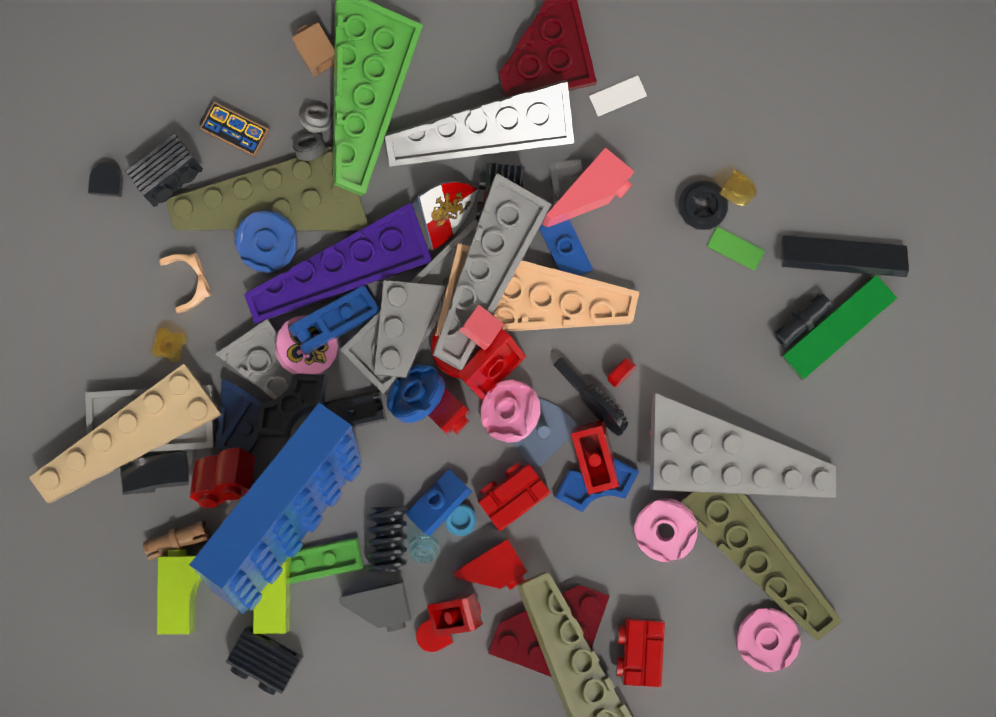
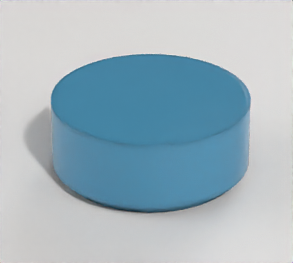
(461, 520)

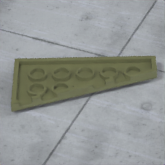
(293, 188)

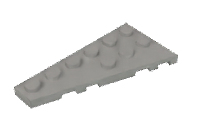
(714, 456)

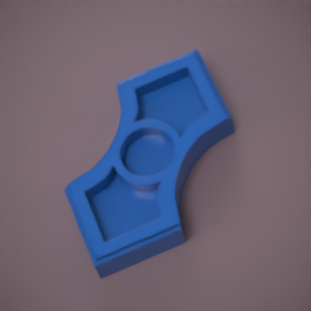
(575, 494)

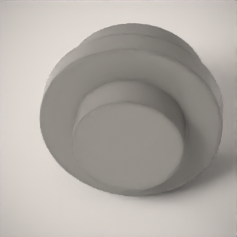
(316, 119)

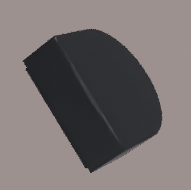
(105, 181)

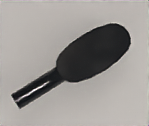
(593, 399)

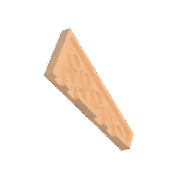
(550, 299)

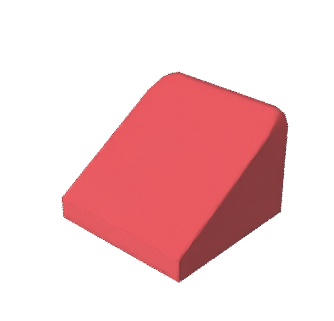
(481, 327)

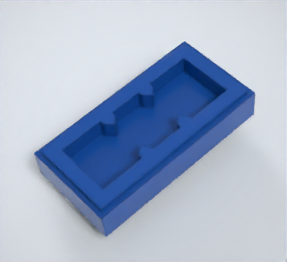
(566, 248)
(438, 502)

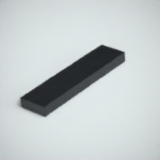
(844, 256)

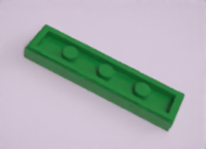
(839, 327)

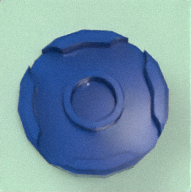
(266, 240)
(416, 395)

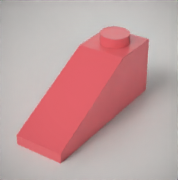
(593, 189)

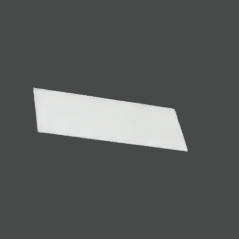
(618, 95)

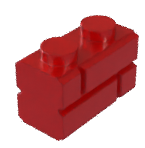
(512, 496)
(641, 652)

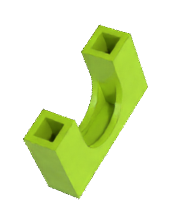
(178, 591)

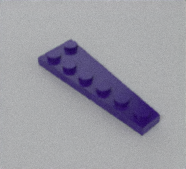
(362, 258)

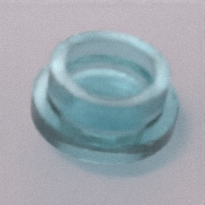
(424, 548)

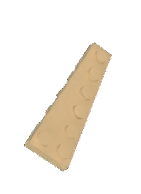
(149, 422)

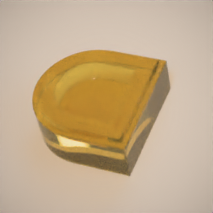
(739, 189)

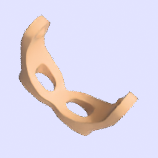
(203, 290)

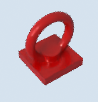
(486, 366)

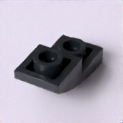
(154, 472)

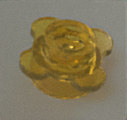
(160, 348)

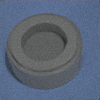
(309, 146)

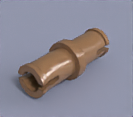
(176, 540)

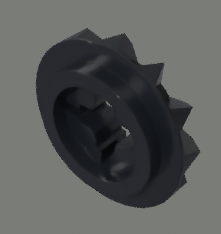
(703, 190)

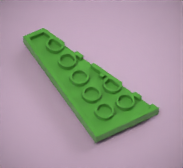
(369, 71)

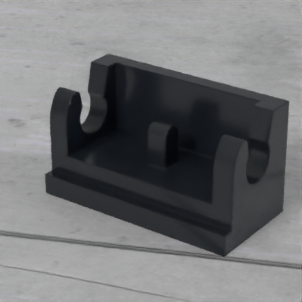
(359, 409)

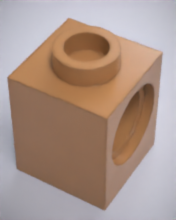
(314, 48)

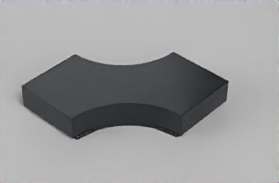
(279, 415)

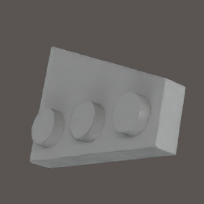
(403, 322)
(256, 359)

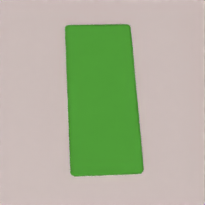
(736, 248)

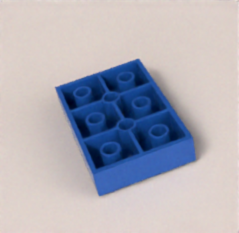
(280, 510)

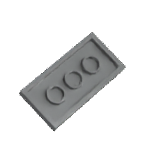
(105, 404)

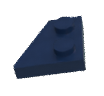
(238, 418)

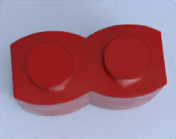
(222, 477)

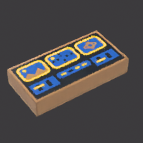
(234, 129)

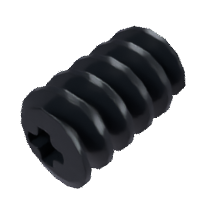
(387, 539)

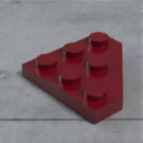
(550, 52)
(516, 638)

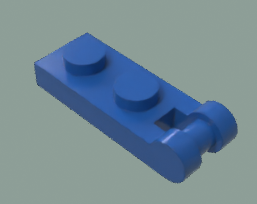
(335, 319)

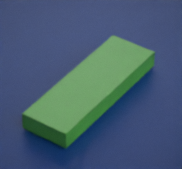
(326, 560)

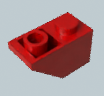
(450, 414)

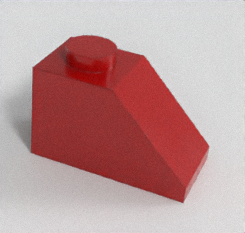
(595, 456)
(494, 568)
(455, 615)

